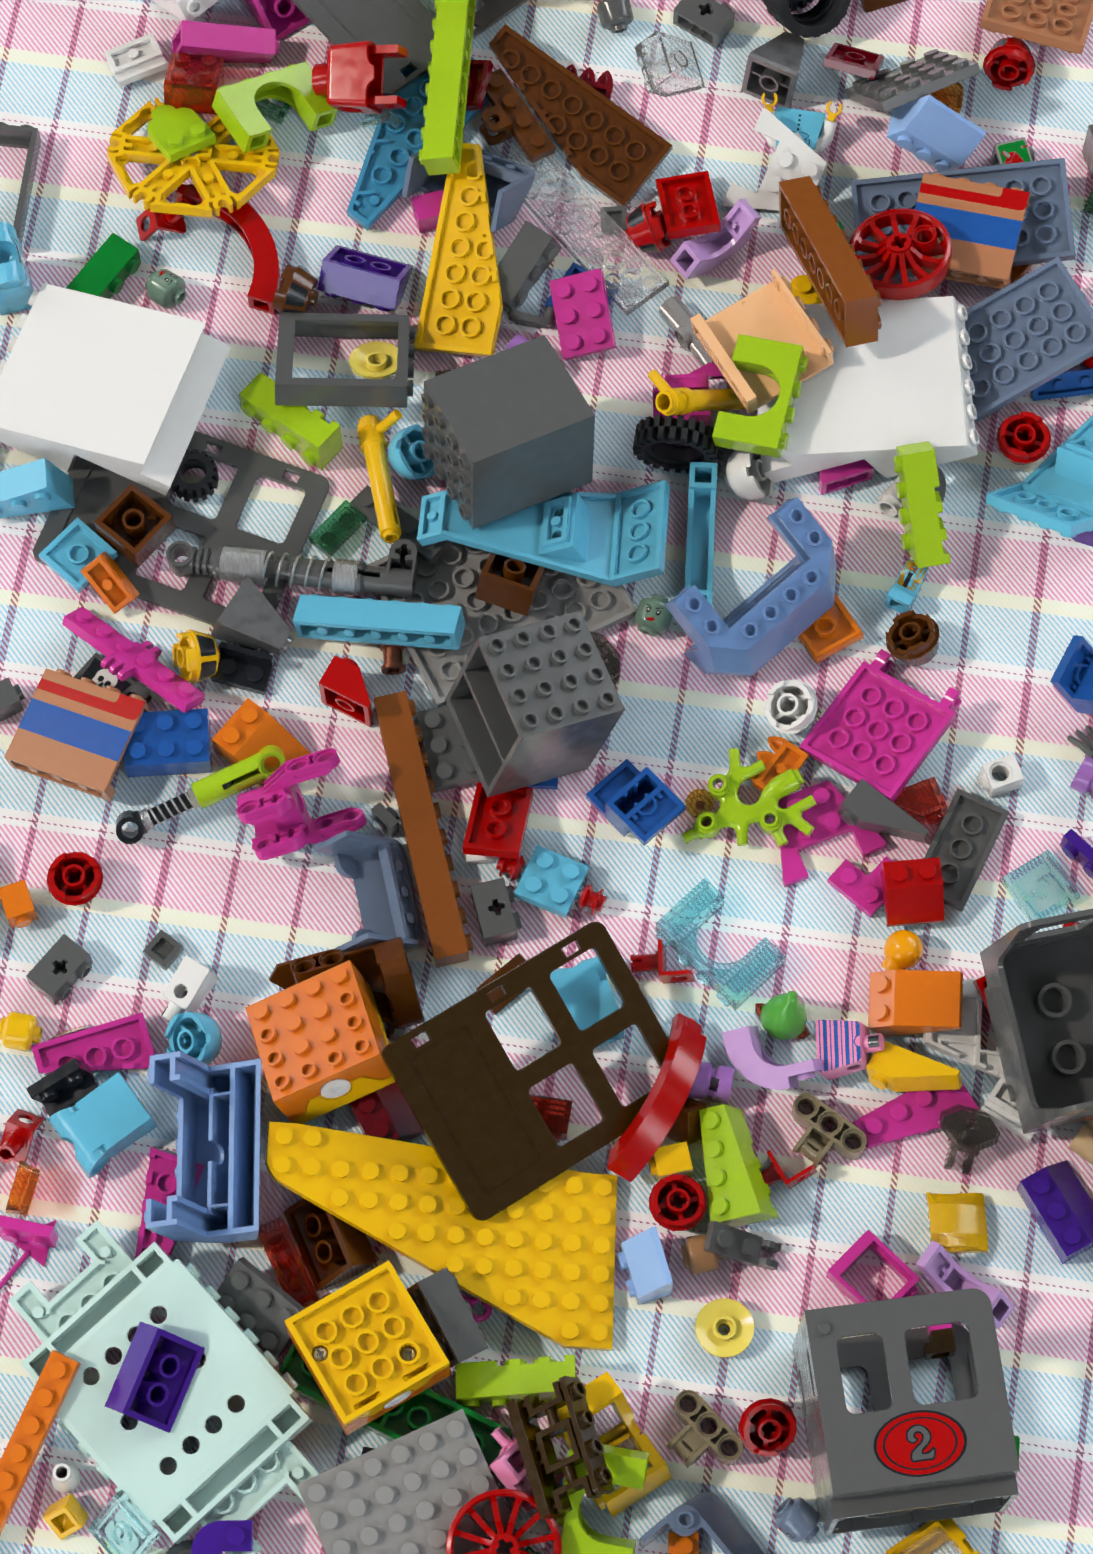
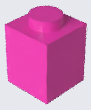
(427, 210)

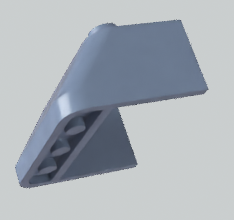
(505, 181)
(381, 887)
(708, 1512)

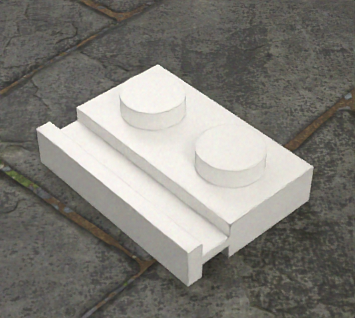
(135, 60)
(1004, 1111)

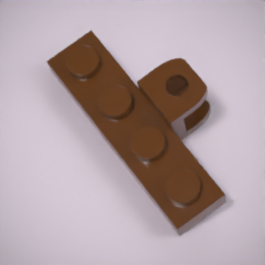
(512, 117)

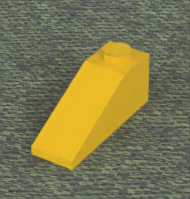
(908, 1071)

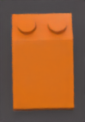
(252, 730)
(915, 1001)

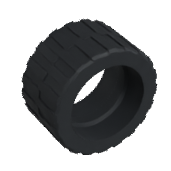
(813, 23)

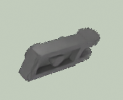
(739, 1245)

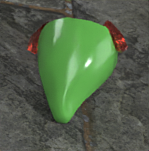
(784, 1017)

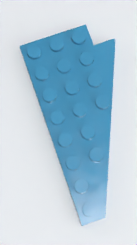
(388, 155)

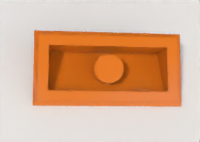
(110, 582)

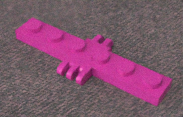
(133, 659)

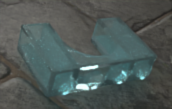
(731, 981)

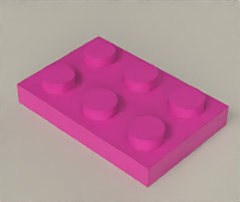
(582, 314)

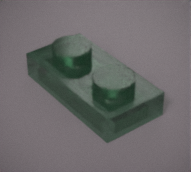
(337, 528)

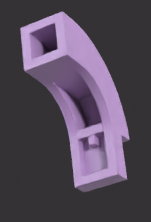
(711, 250)
(753, 1063)
(947, 1275)

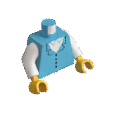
(807, 125)

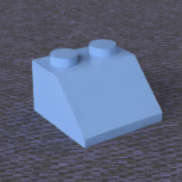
(646, 1267)

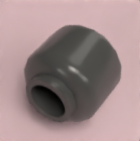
(615, 14)

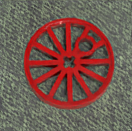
(904, 251)
(506, 1536)

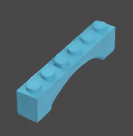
(701, 527)

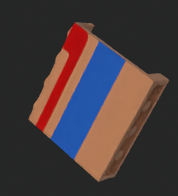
(981, 224)
(75, 732)

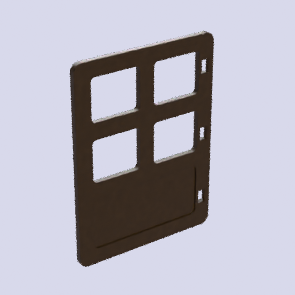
(481, 1106)

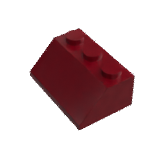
(386, 1115)

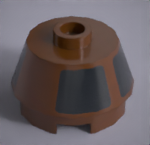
(296, 291)
(913, 638)

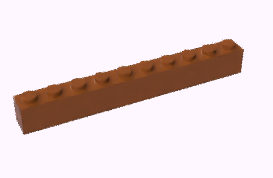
(421, 829)

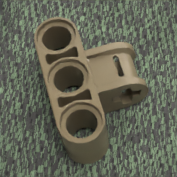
(817, 1142)
(695, 1440)

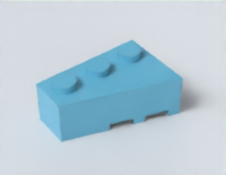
(35, 489)

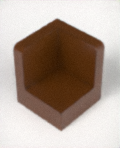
(687, 1125)

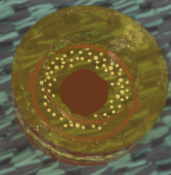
(698, 802)

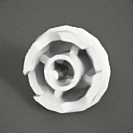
(791, 706)

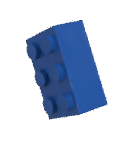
(170, 744)

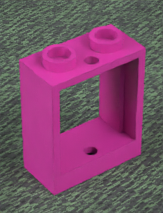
(855, 1252)

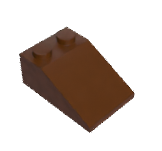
(509, 583)

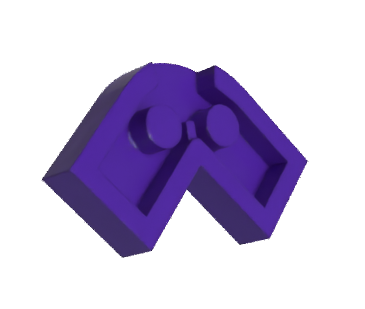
(224, 1537)

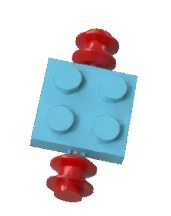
(552, 882)

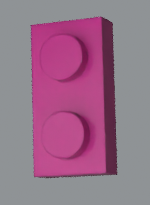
(34, 1233)

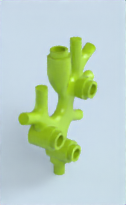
(740, 816)

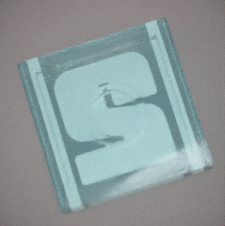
(1040, 887)
(123, 1527)

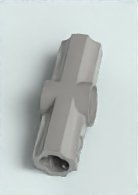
(678, 318)

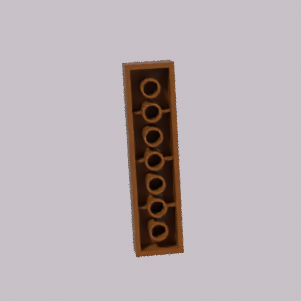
(829, 261)

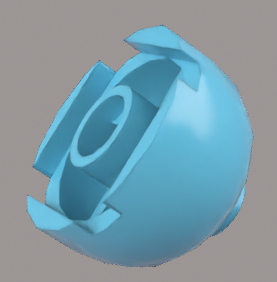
(407, 455)
(194, 1035)

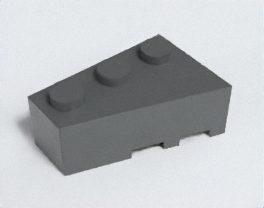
(525, 263)
(448, 1316)

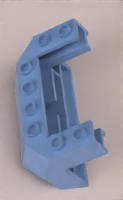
(772, 613)
(216, 1129)

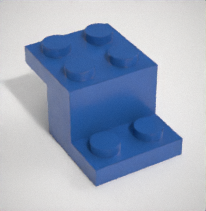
(1075, 675)
(635, 802)

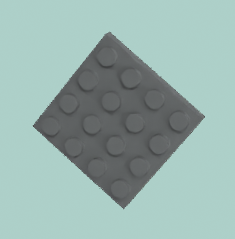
(911, 80)

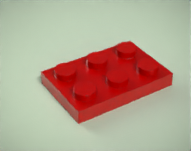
(688, 205)
(498, 823)

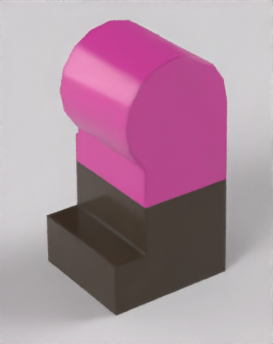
(941, 1342)

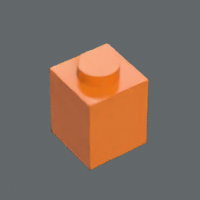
(18, 904)

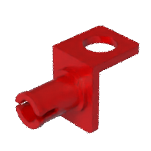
(161, 221)
(658, 963)
(18, 1136)
(774, 1174)

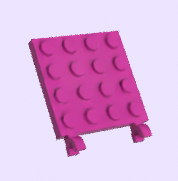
(880, 728)

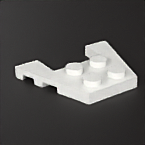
(790, 161)
(966, 1042)

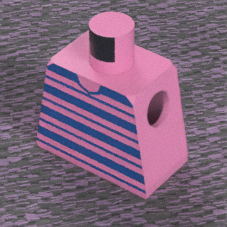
(845, 1046)

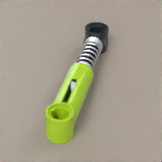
(202, 793)

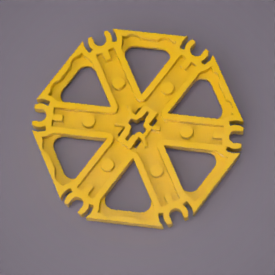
(202, 168)

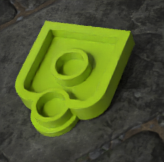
(178, 132)

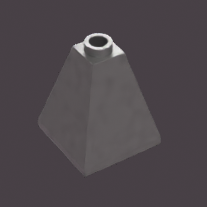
(774, 69)
(252, 621)

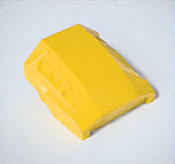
(958, 1221)

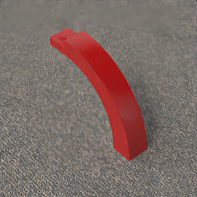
(260, 243)
(664, 1101)

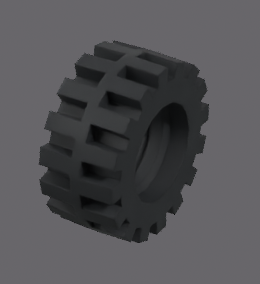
(202, 488)

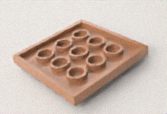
(1045, 22)

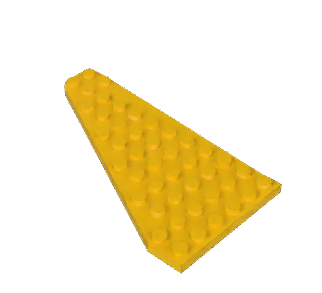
(535, 1261)

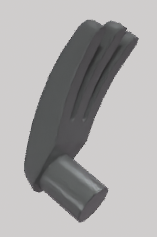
(532, 320)
(1088, 748)

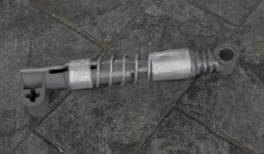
(339, 575)

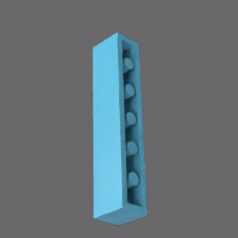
(379, 621)

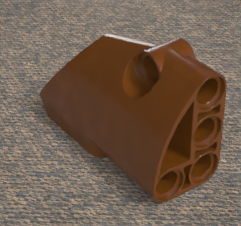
(381, 965)

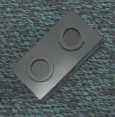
(704, 20)
(492, 927)
(62, 955)

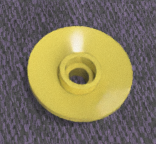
(374, 360)
(728, 1313)

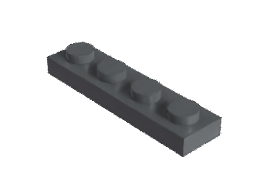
(408, 524)

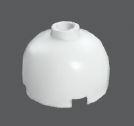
(746, 477)

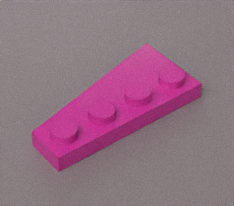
(106, 1047)

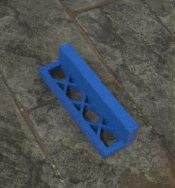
(1071, 383)

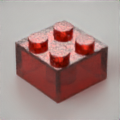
(193, 81)

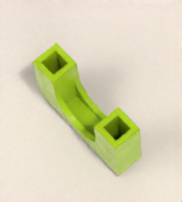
(292, 85)
(765, 432)
(628, 1470)

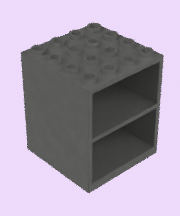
(508, 431)
(534, 703)

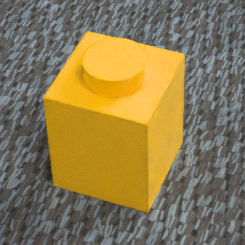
(671, 1160)

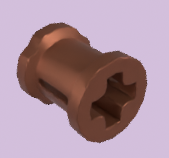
(392, 659)

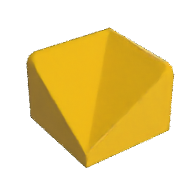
(65, 1516)

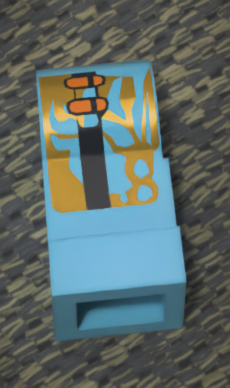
(906, 587)

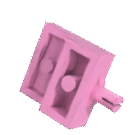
(510, 1466)

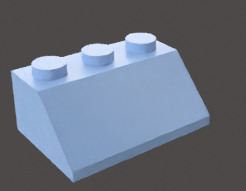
(934, 133)

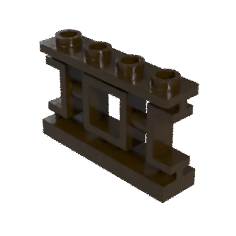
(540, 1455)

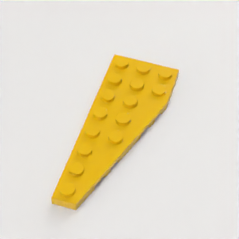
(463, 283)

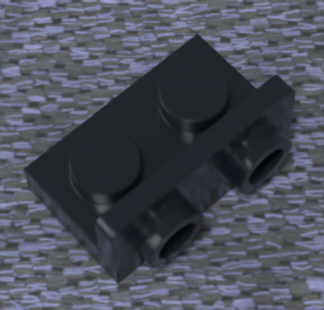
(244, 667)
(64, 1086)

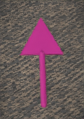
(39, 1255)

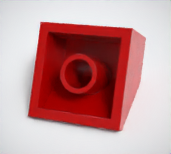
(345, 690)
(913, 891)

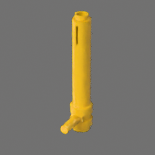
(684, 400)
(373, 446)

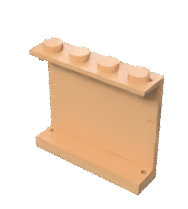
(764, 314)

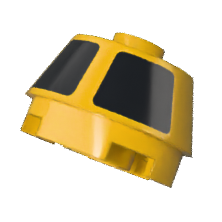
(195, 655)

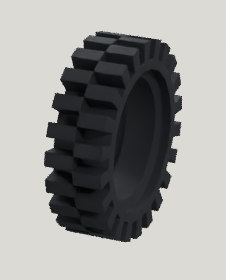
(654, 433)

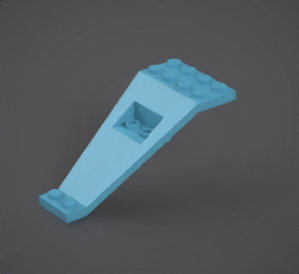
(1058, 490)
(577, 533)

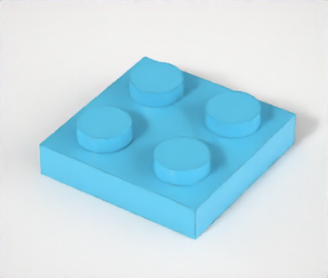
(73, 551)

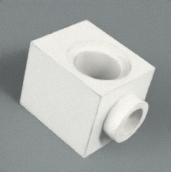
(1009, 768)

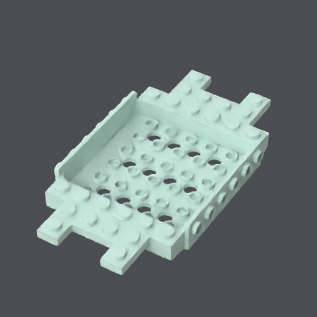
(233, 1468)

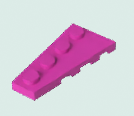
(910, 1115)
(160, 1184)

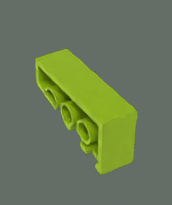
(295, 425)
(920, 504)
(732, 1170)
(498, 1385)

